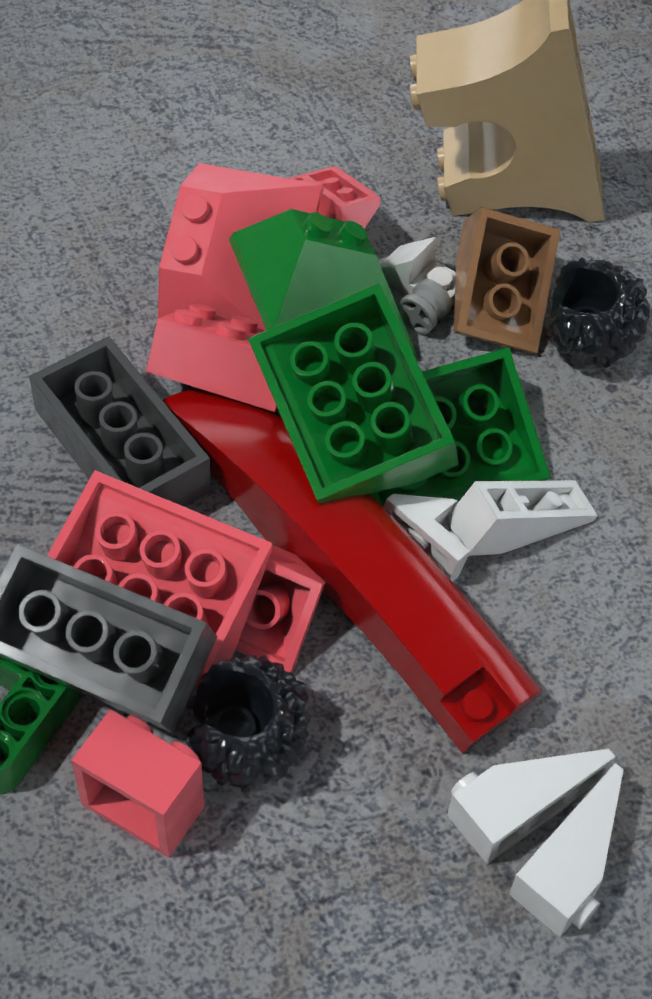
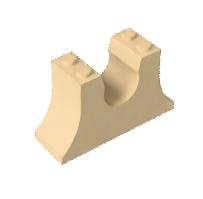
(512, 111)

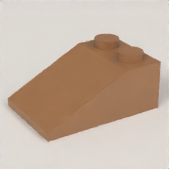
(503, 279)

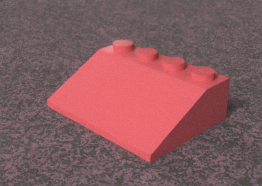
(166, 556)

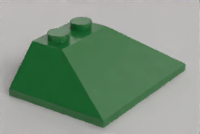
(306, 263)

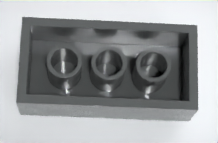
(119, 424)
(100, 638)

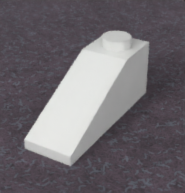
(513, 514)
(520, 797)
(570, 865)

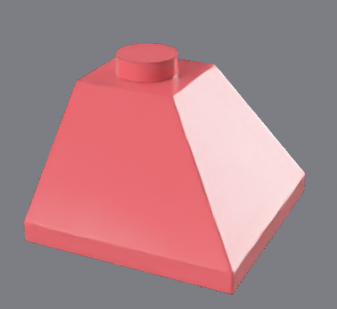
(281, 610)

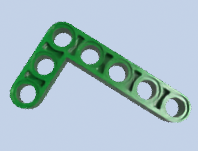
(28, 697)

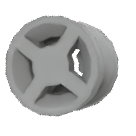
(424, 306)

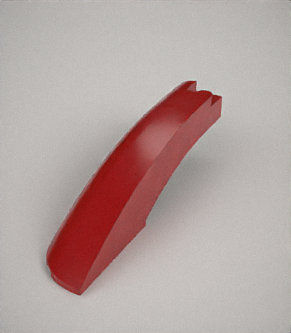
(368, 569)

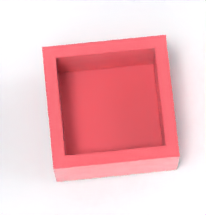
(140, 781)

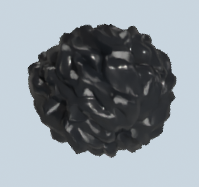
(597, 312)
(249, 721)

